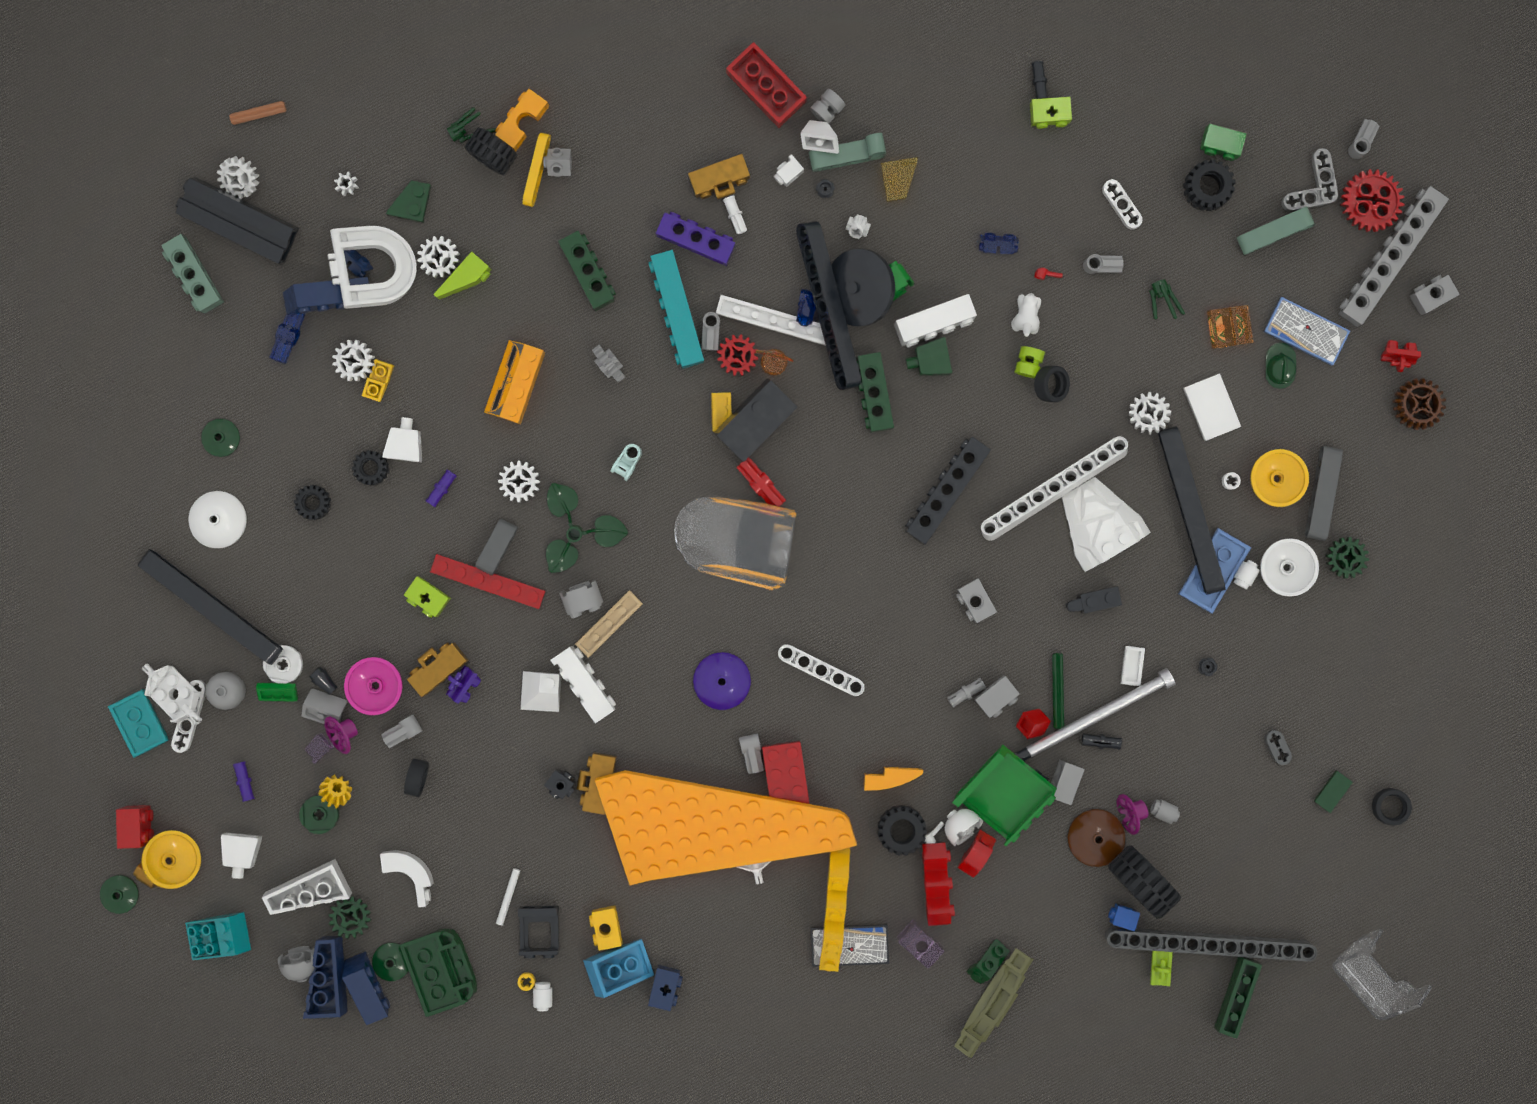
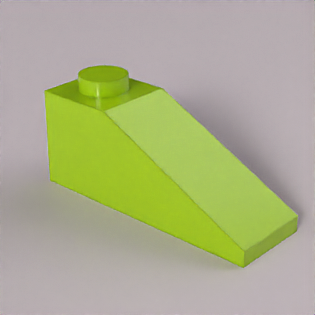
(466, 275)

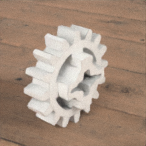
(235, 177)
(430, 258)
(352, 368)
(1156, 409)
(519, 473)

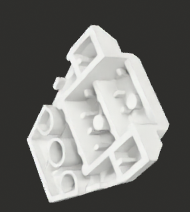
(1100, 523)

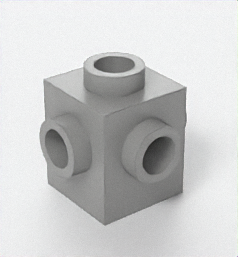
(558, 162)

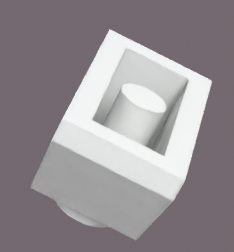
(819, 137)

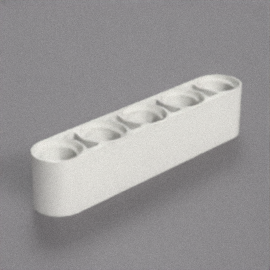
(828, 676)

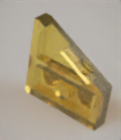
(898, 177)

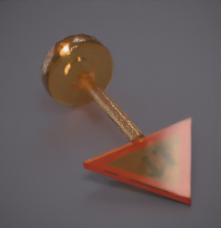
(773, 361)

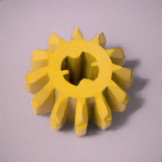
(328, 789)

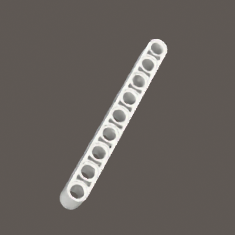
(1058, 480)

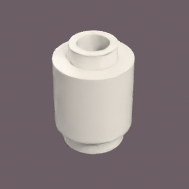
(1246, 574)
(542, 996)

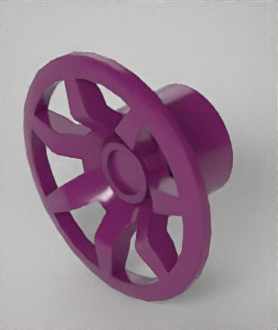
(342, 731)
(1134, 813)

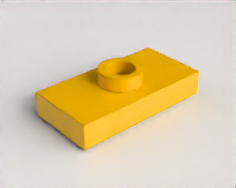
(720, 408)

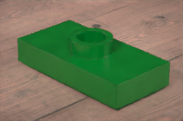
(277, 692)

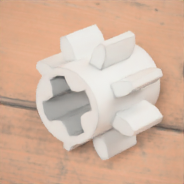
(341, 185)
(858, 226)

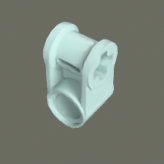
(626, 462)

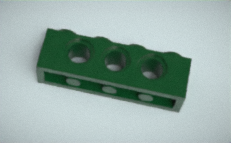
(569, 246)
(885, 421)

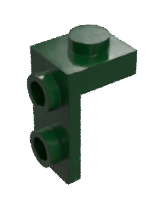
(989, 962)

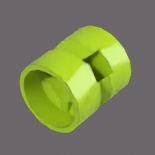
(1026, 368)

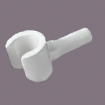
(929, 836)

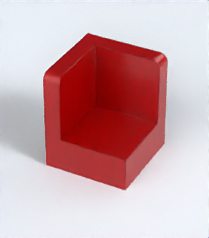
(1033, 723)

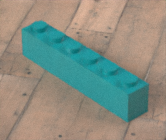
(677, 309)

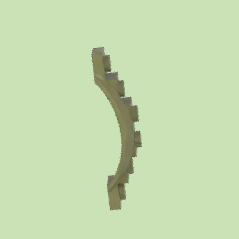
(994, 1003)

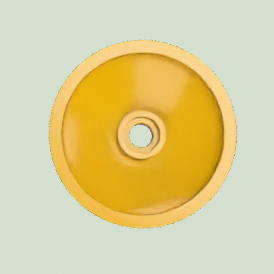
(1292, 478)
(183, 854)

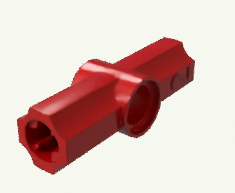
(760, 483)

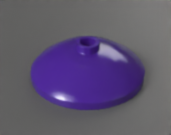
(722, 666)

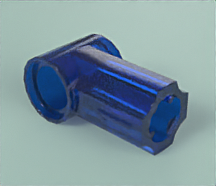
(806, 308)

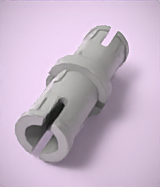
(966, 692)

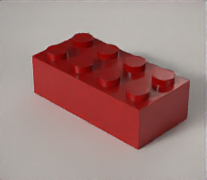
(766, 85)
(785, 771)

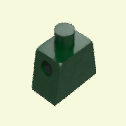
(931, 359)

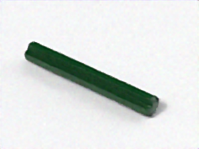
(1058, 690)

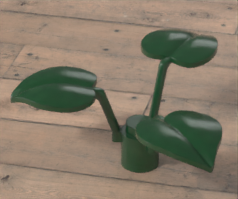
(559, 553)

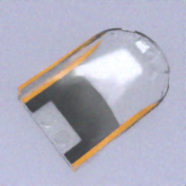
(737, 539)

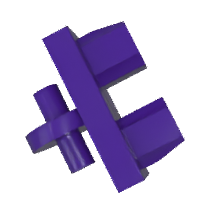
(461, 683)

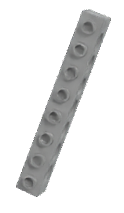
(1435, 202)

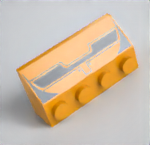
(514, 381)

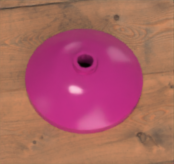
(360, 690)

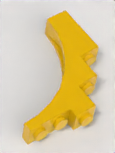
(835, 910)

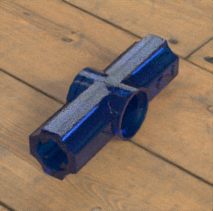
(286, 337)

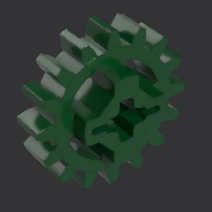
(1346, 565)
(354, 909)

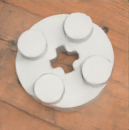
(290, 673)

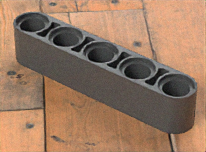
(1323, 493)

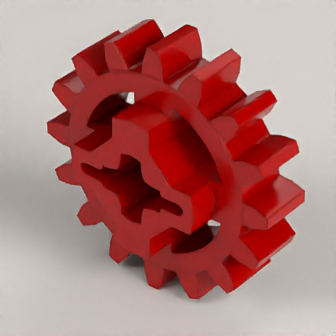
(730, 360)

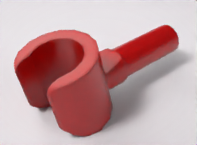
(1042, 272)

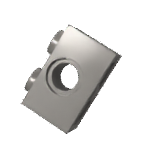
(1445, 291)
(985, 607)

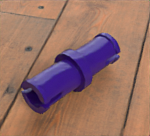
(441, 488)
(243, 781)

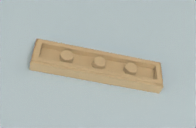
(608, 624)

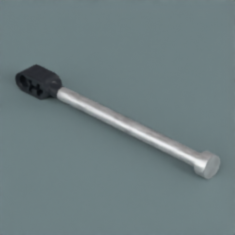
(1164, 679)

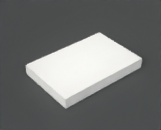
(1212, 407)

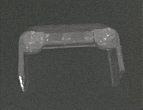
(1372, 984)

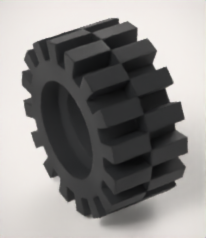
(370, 456)
(323, 507)

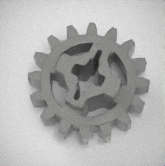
(608, 363)

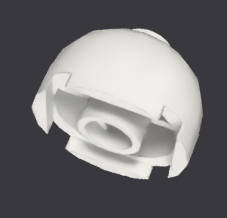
(961, 825)

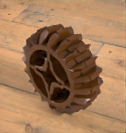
(1431, 413)

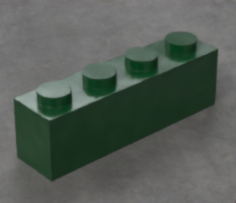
(1238, 996)

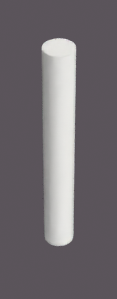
(508, 896)

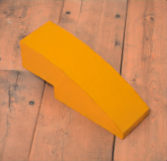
(890, 778)

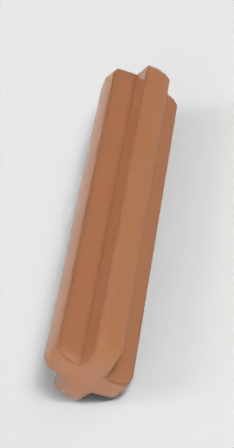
(258, 112)

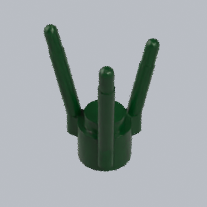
(457, 128)
(1162, 289)

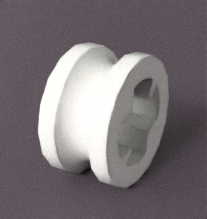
(1229, 486)

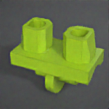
(1161, 968)

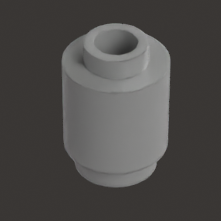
(1164, 811)

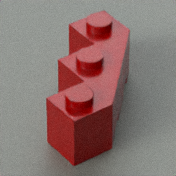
(937, 884)

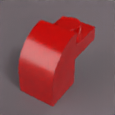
(977, 854)

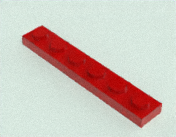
(494, 584)

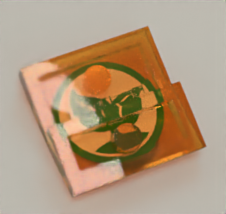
(1230, 326)

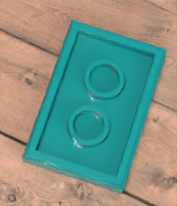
(138, 723)

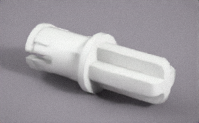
(735, 214)

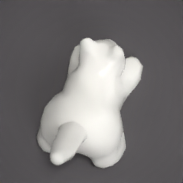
(1027, 314)

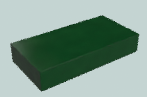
(1333, 791)

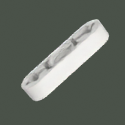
(1134, 213)

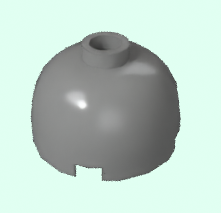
(225, 690)
(297, 964)

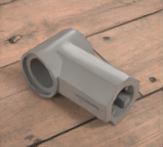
(1363, 138)
(1105, 264)
(710, 334)
(404, 730)
(751, 749)

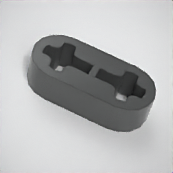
(1282, 745)

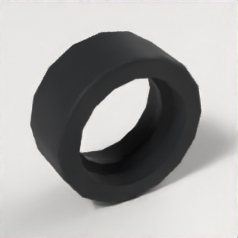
(1041, 383)
(416, 777)
(1404, 815)

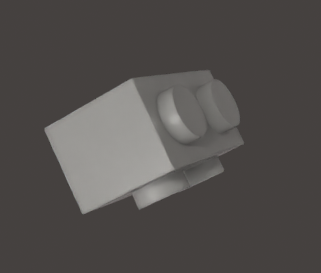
(996, 697)

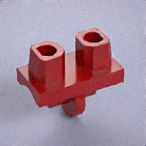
(1400, 357)

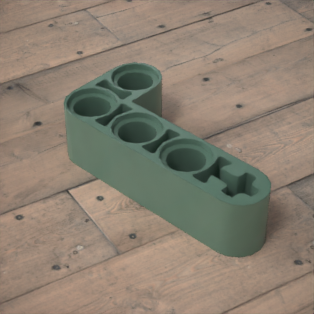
(850, 153)
(1276, 230)

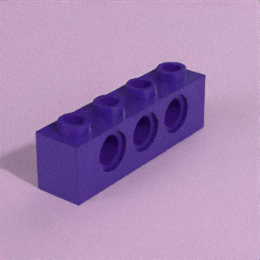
(720, 255)

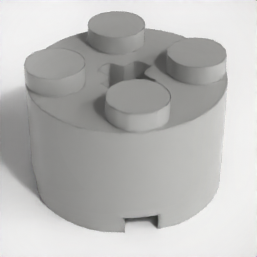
(581, 598)

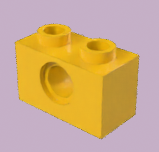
(608, 916)

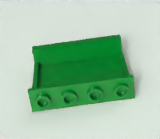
(1006, 794)

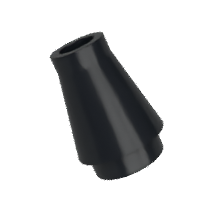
(322, 679)

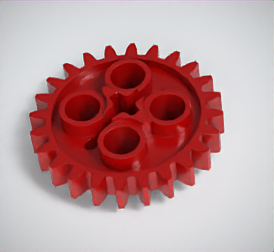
(1373, 183)

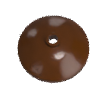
(1085, 830)

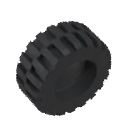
(1144, 882)

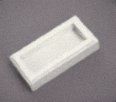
(1132, 666)

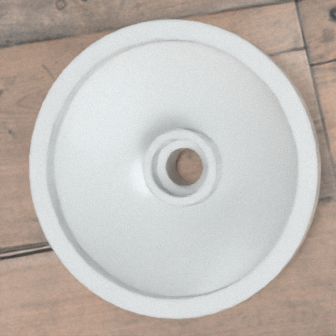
(229, 524)
(1302, 567)

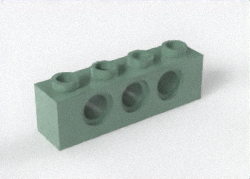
(211, 296)

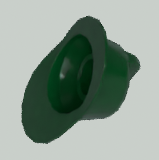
(1280, 365)

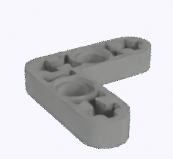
(1318, 192)

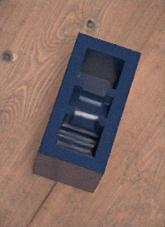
(661, 999)

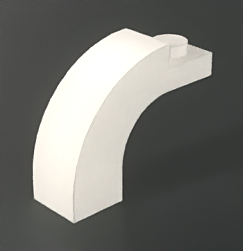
(412, 866)

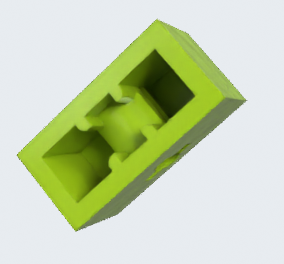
(1060, 106)
(437, 598)

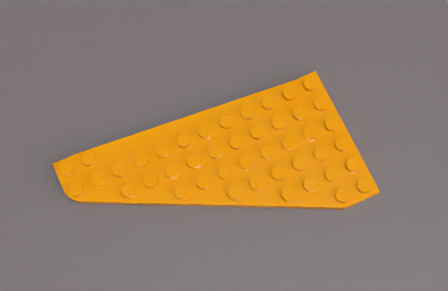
(693, 828)

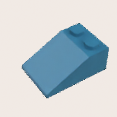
(618, 968)

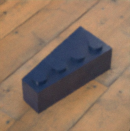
(316, 296)
(327, 989)

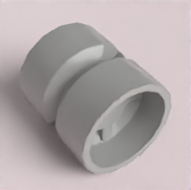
(828, 106)

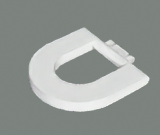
(365, 238)

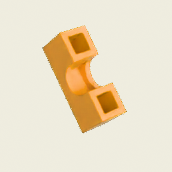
(529, 105)

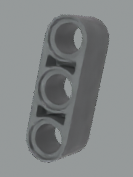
(496, 547)

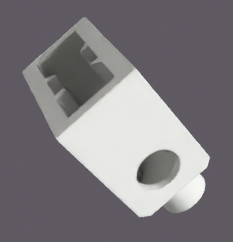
(404, 443)
(239, 852)

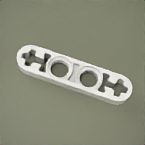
(188, 739)

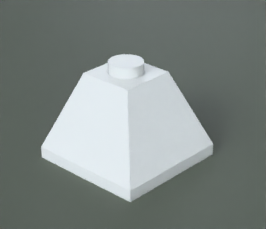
(541, 691)

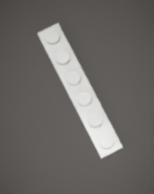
(768, 319)

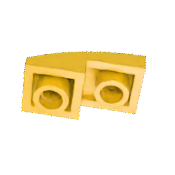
(378, 380)

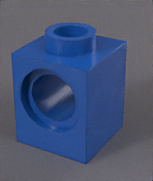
(1124, 917)

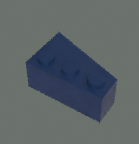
(365, 988)

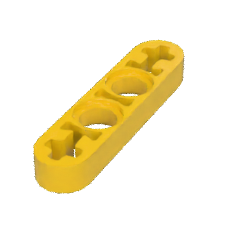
(536, 169)

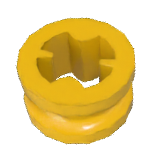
(526, 975)

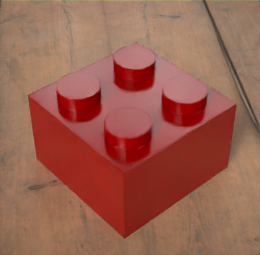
(134, 826)

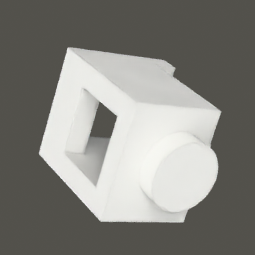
(788, 171)

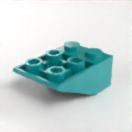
(218, 936)

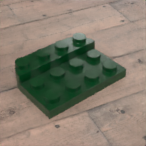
(439, 970)

